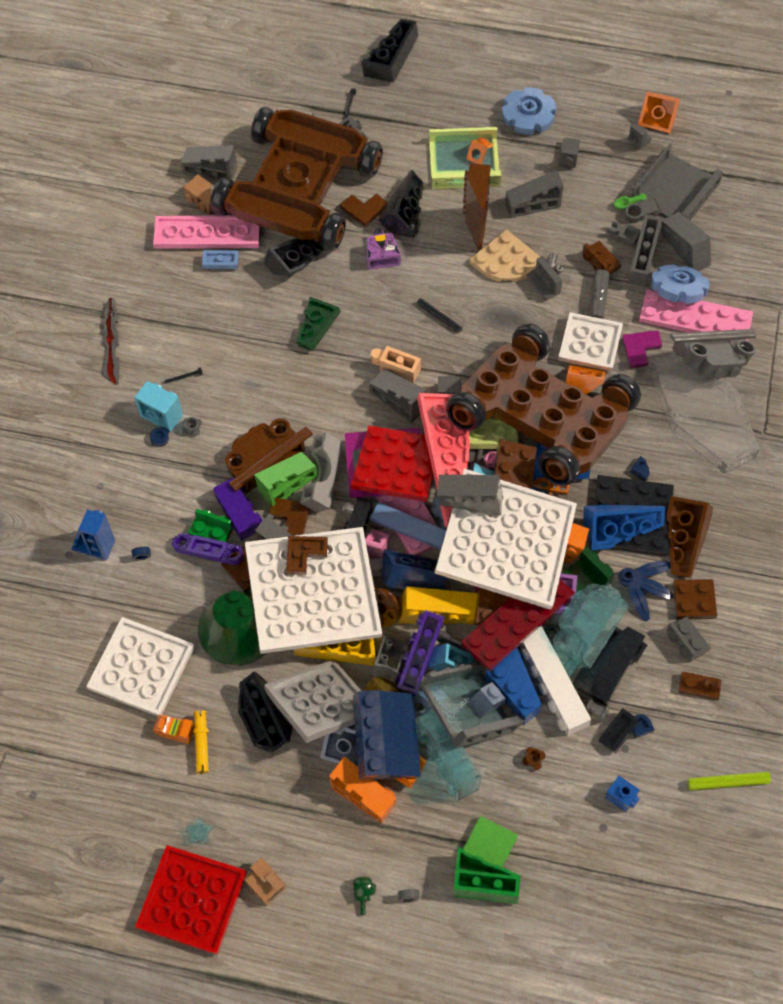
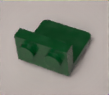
(590, 570)

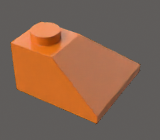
(659, 111)
(585, 378)

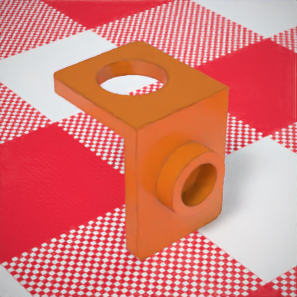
(482, 145)

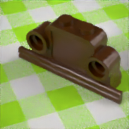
(261, 449)

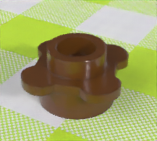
(533, 752)

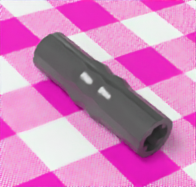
(599, 294)

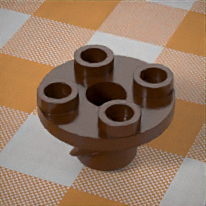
(388, 606)

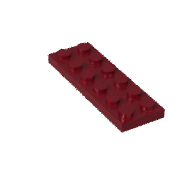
(511, 627)

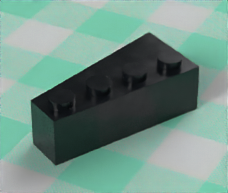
(392, 52)

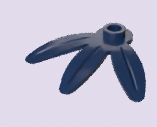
(639, 581)

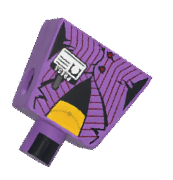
(382, 250)

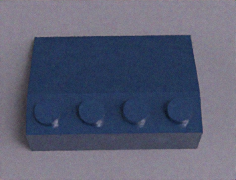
(386, 735)

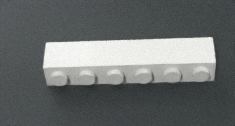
(555, 683)

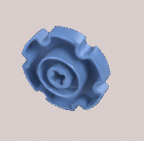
(528, 111)
(679, 284)

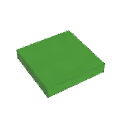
(490, 842)

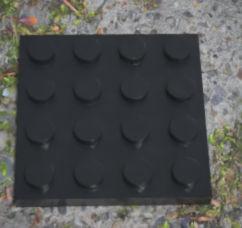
(642, 493)

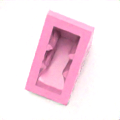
(376, 543)

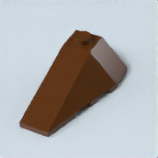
(687, 527)

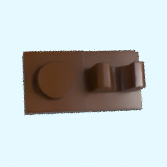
(700, 685)

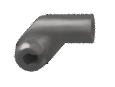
(552, 261)

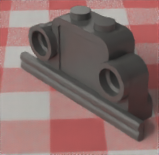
(715, 352)

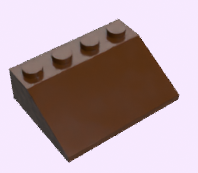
(476, 199)

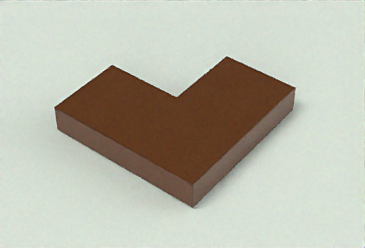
(363, 212)
(293, 512)
(302, 547)

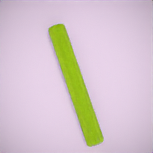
(725, 781)

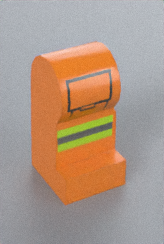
(174, 728)

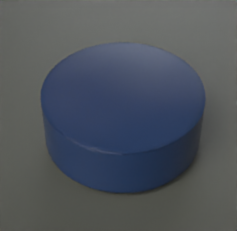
(159, 437)
(141, 553)

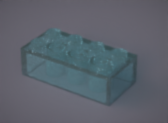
(452, 762)

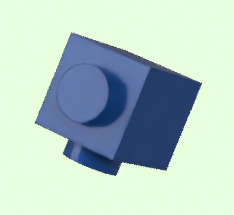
(623, 794)

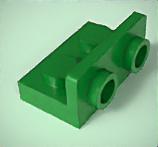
(211, 526)

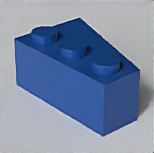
(515, 686)

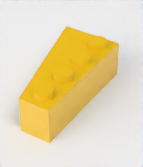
(453, 605)
(351, 652)

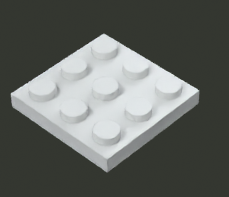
(590, 342)

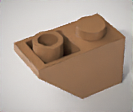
(199, 192)

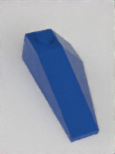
(619, 523)

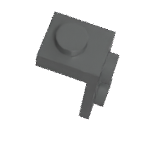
(569, 152)

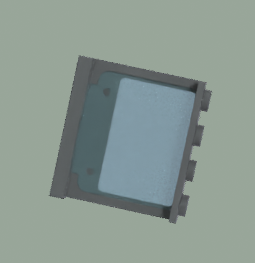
(448, 695)

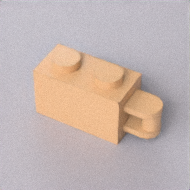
(397, 362)

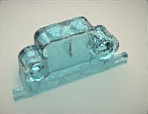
(588, 625)

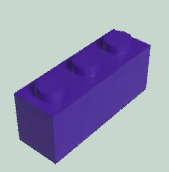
(237, 509)

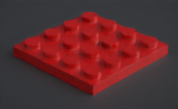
(394, 464)
(191, 899)

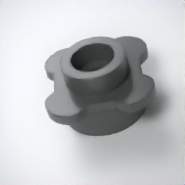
(191, 421)

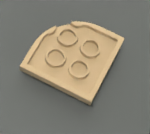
(505, 259)

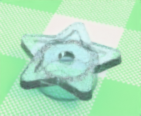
(199, 837)

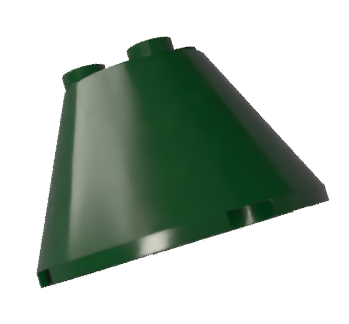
(230, 630)

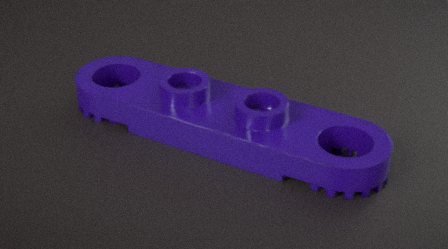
(208, 548)

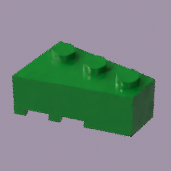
(484, 881)

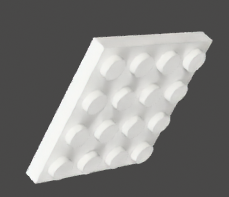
(140, 667)

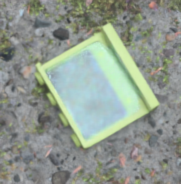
(450, 151)

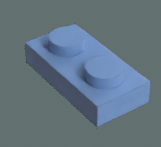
(220, 259)

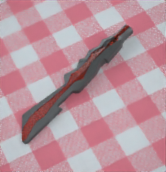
(111, 340)

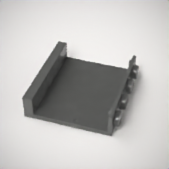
(677, 184)

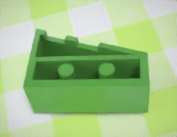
(285, 478)

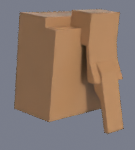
(264, 882)

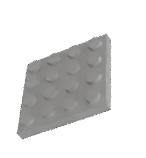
(315, 700)

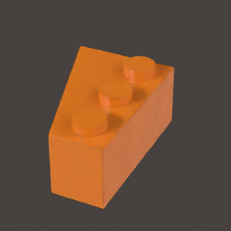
(364, 794)

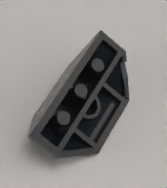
(261, 717)

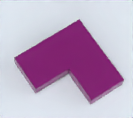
(637, 345)

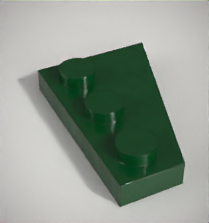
(317, 321)

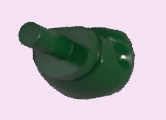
(363, 890)

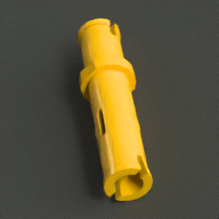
(200, 732)

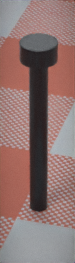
(352, 91)
(199, 371)

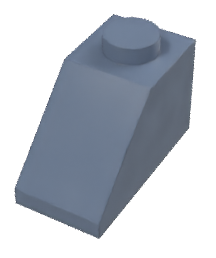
(487, 700)

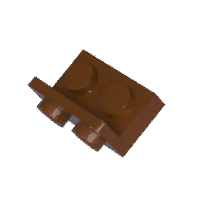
(600, 257)

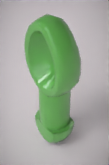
(622, 202)

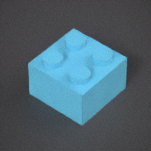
(158, 406)

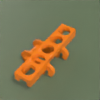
(550, 486)

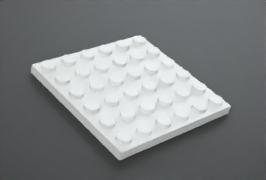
(510, 552)
(317, 608)

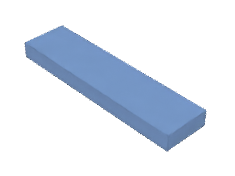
(408, 525)

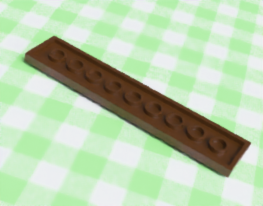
(514, 465)

